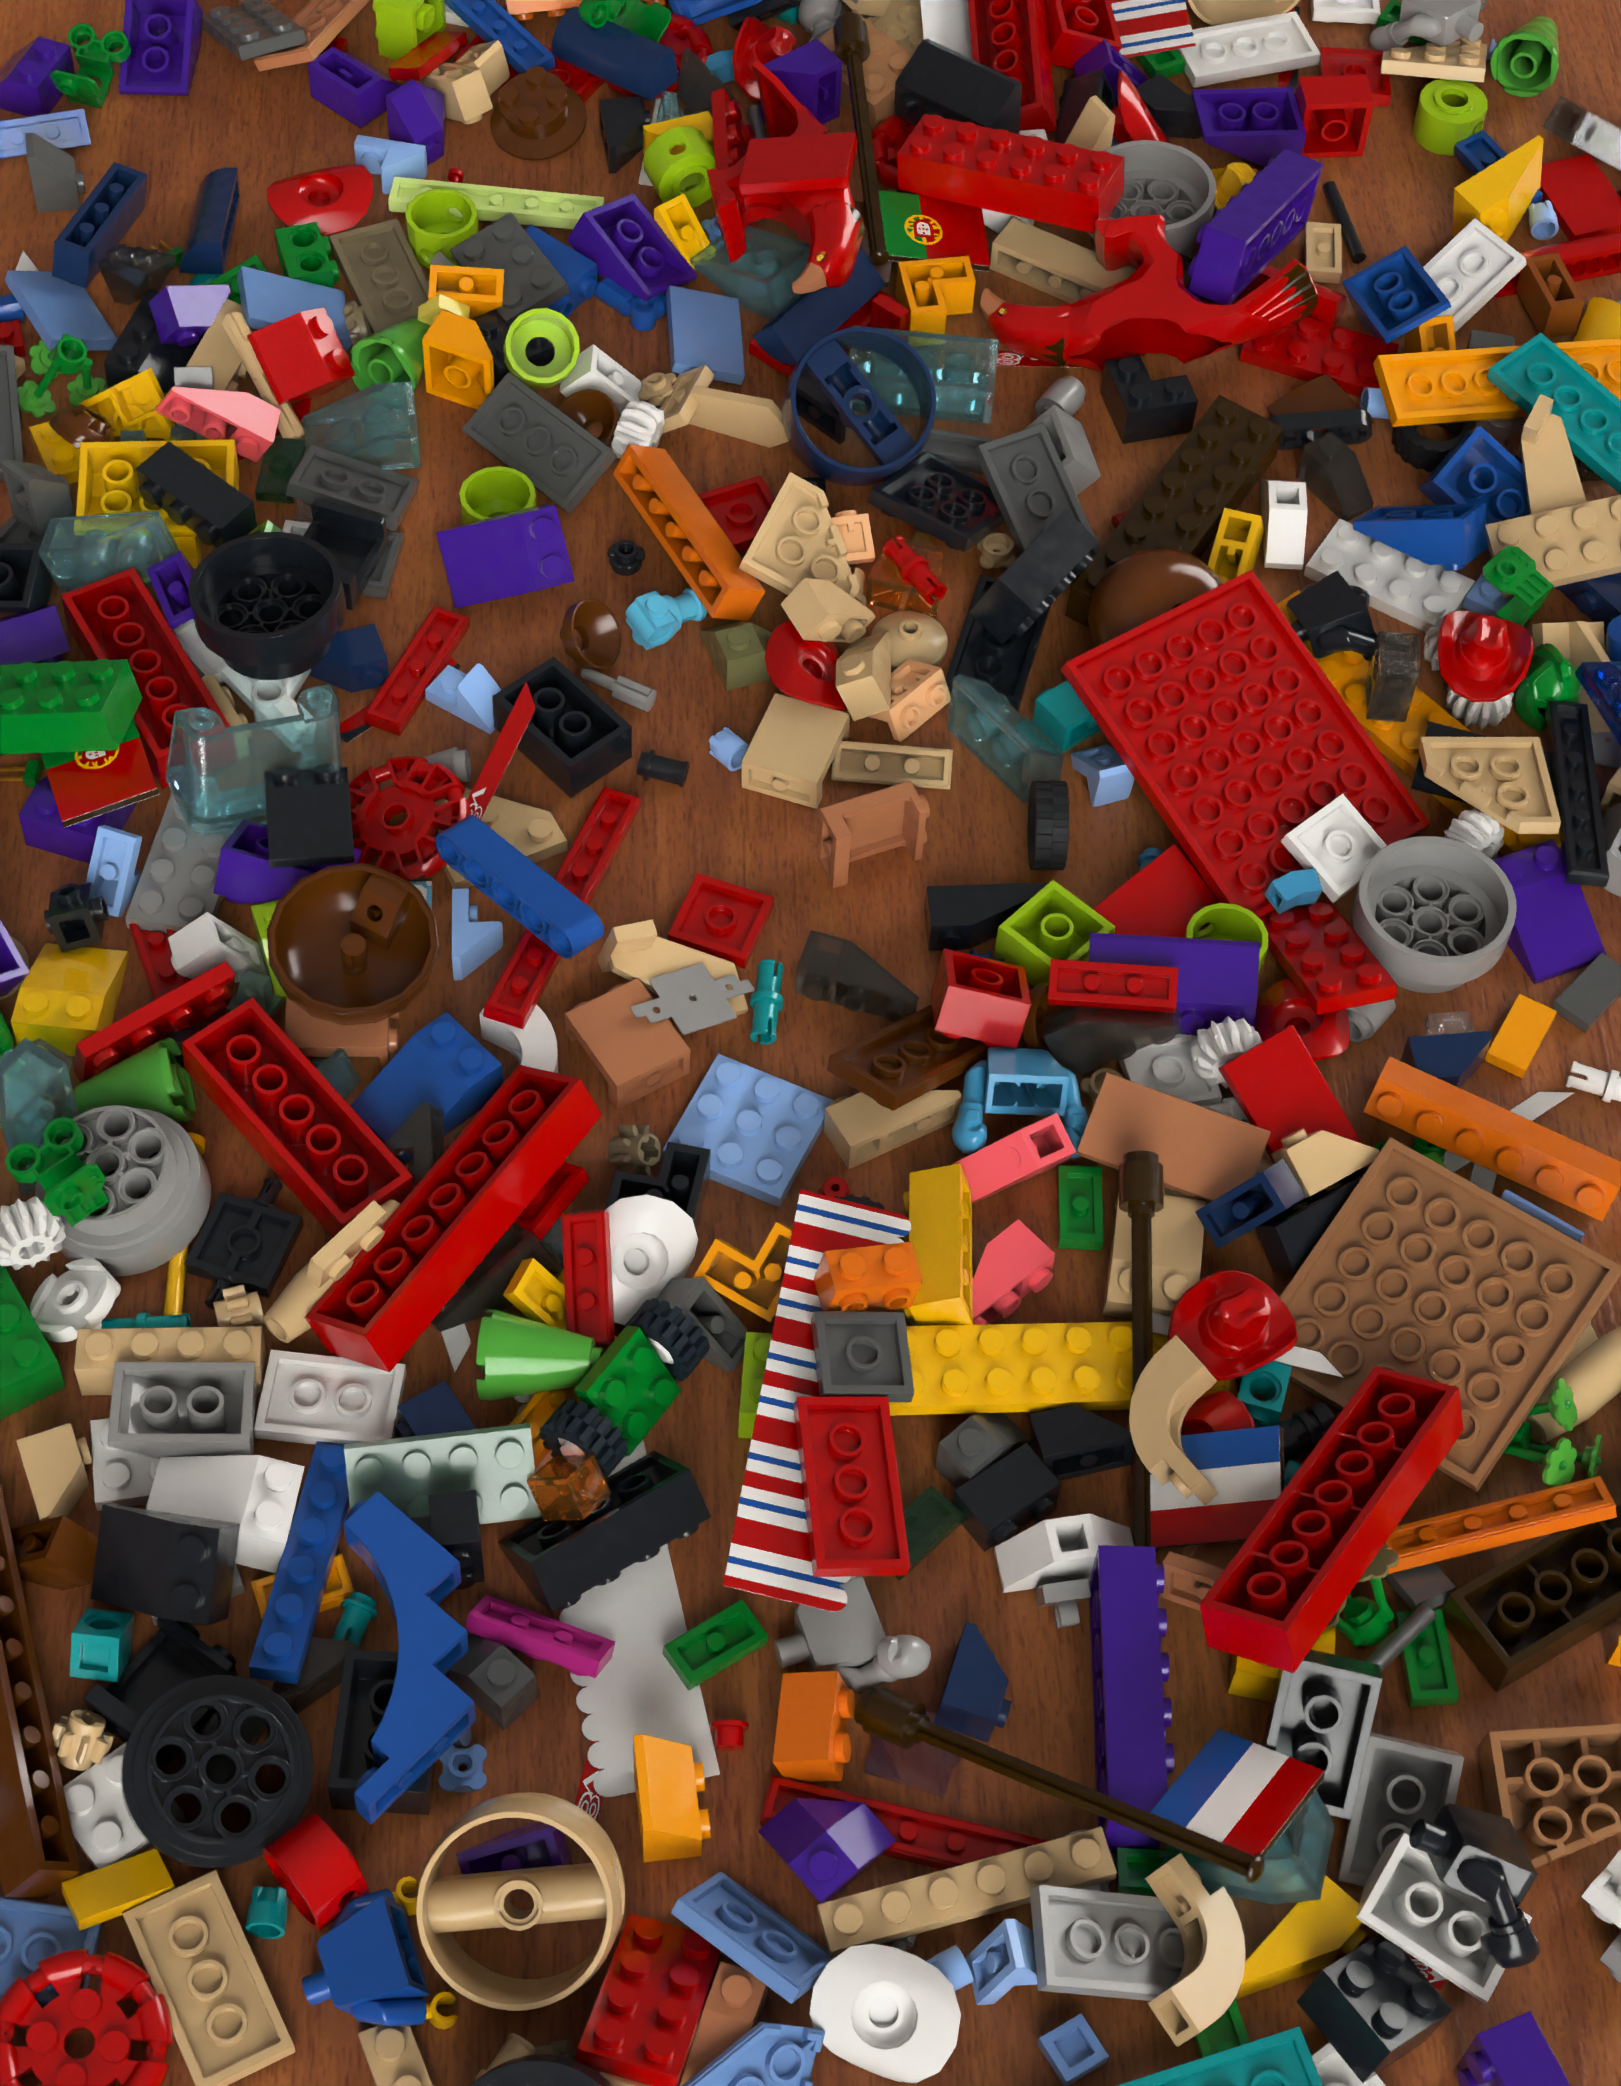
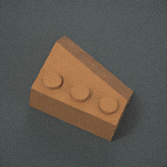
(1554, 1786)

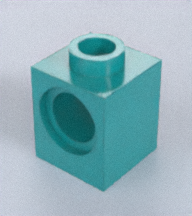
(1269, 1382)
(101, 1645)

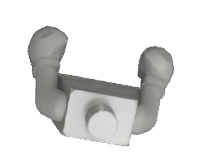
(1433, 20)
(852, 1643)

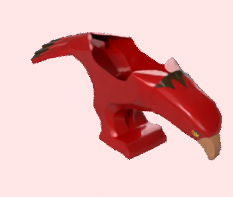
(819, 217)
(1148, 309)

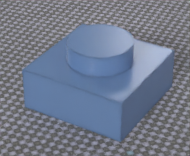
(1072, 2050)

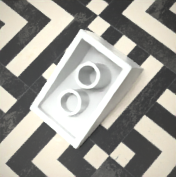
(233, 1489)

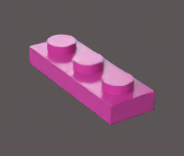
(540, 1636)

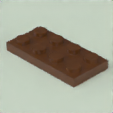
(905, 1060)

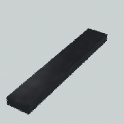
(1577, 794)

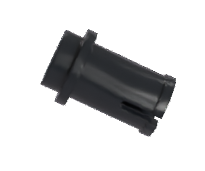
(662, 768)

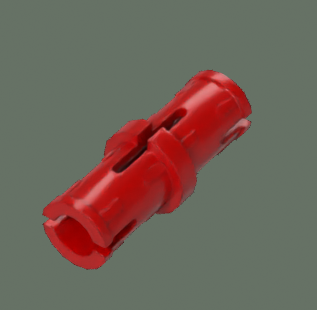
(914, 569)

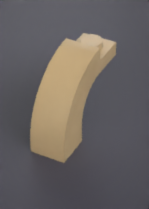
(1157, 1410)
(1211, 1951)

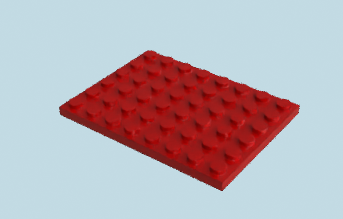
(1236, 736)

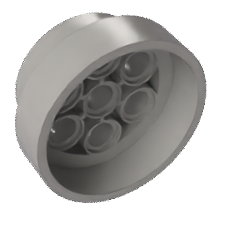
(1168, 183)
(1434, 912)
(148, 1230)

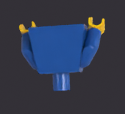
(375, 1965)

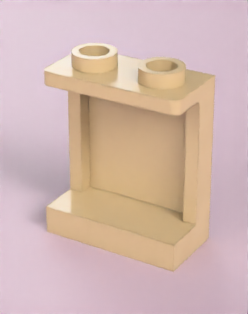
(793, 750)

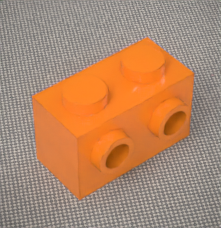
(868, 1278)
(813, 1726)

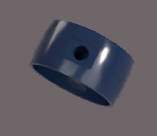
(843, 383)

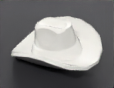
(649, 1247)
(886, 2012)

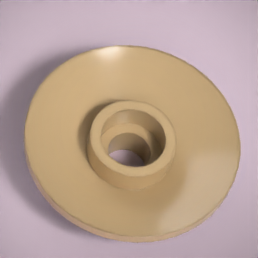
(913, 637)

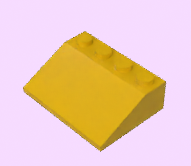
(111, 483)

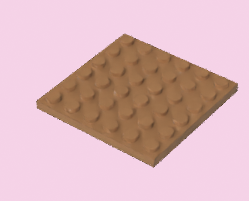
(1447, 1290)

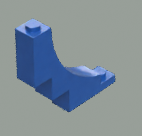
(425, 1706)

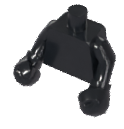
(1333, 618)
(1488, 1862)

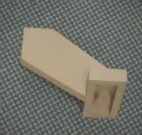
(721, 411)
(1548, 461)
(1577, 643)
(639, 953)

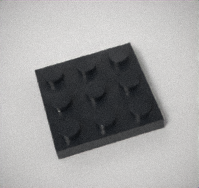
(940, 501)

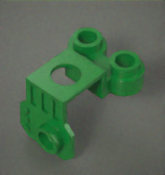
(636, 16)
(94, 61)
(1516, 574)
(69, 1185)

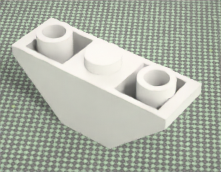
(1284, 523)
(1056, 1551)

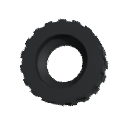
(1425, 452)
(1048, 825)

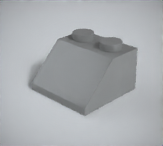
(1071, 447)

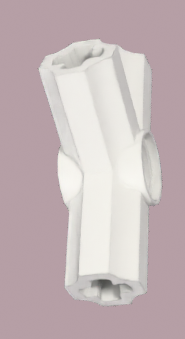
(266, 697)

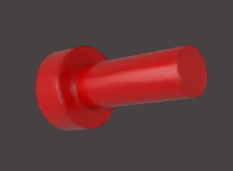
(456, 175)

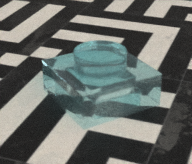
(668, 107)

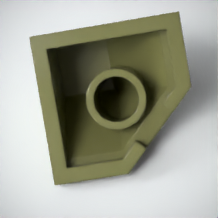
(737, 652)

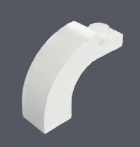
(531, 1046)

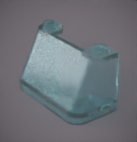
(221, 770)

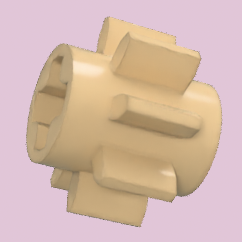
(239, 1308)
(81, 1740)

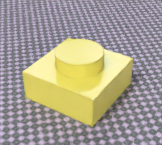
(430, 310)

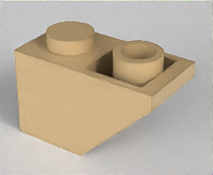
(826, 612)

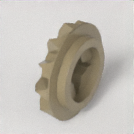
(356, 321)

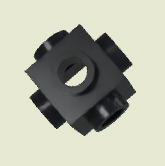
(76, 916)

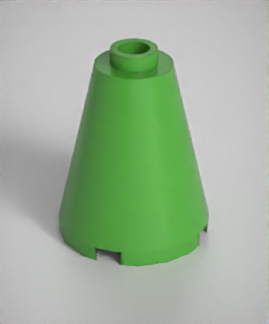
(1527, 58)
(390, 355)
(143, 1081)
(529, 1357)

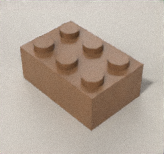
(880, 72)

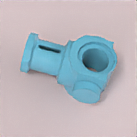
(658, 618)

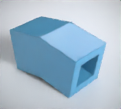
(721, 65)
(1294, 889)

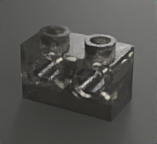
(1392, 676)

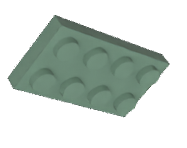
(483, 1459)

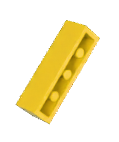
(942, 1242)

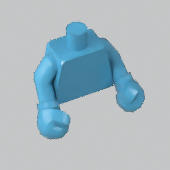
(1021, 1084)

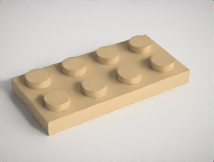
(1565, 542)
(210, 1982)

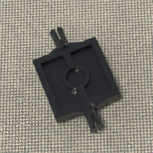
(244, 1243)

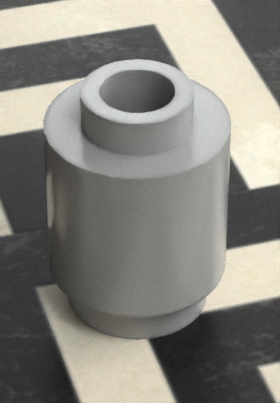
(1064, 393)
(1367, 1019)

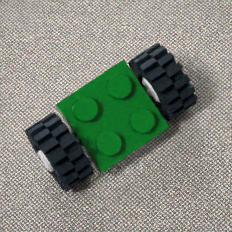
(627, 1387)

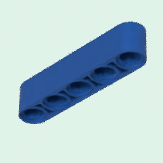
(519, 886)

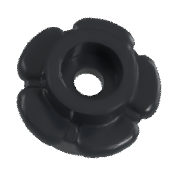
(625, 557)

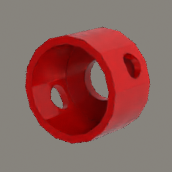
(315, 1870)

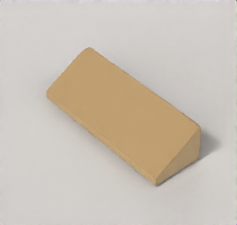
(892, 765)

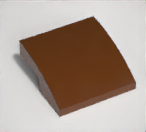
(1313, 396)

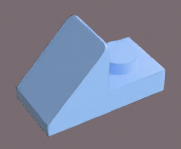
(390, 159)
(465, 695)
(1105, 773)
(114, 866)
(471, 940)
(1002, 1962)

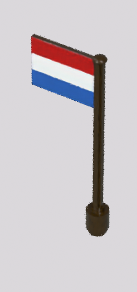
(1240, 1463)
(1221, 1808)

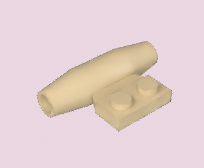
(328, 1265)
(1591, 1373)

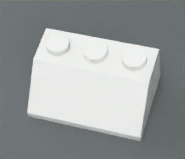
(1429, 1918)

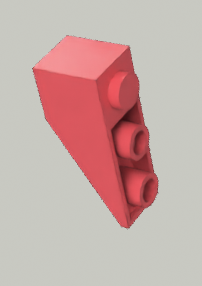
(224, 417)
(1017, 1157)
(1009, 1271)

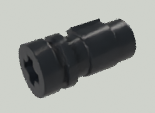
(1305, 1430)

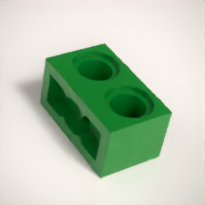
(305, 254)

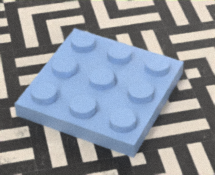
(754, 1126)

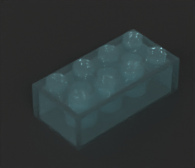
(960, 369)

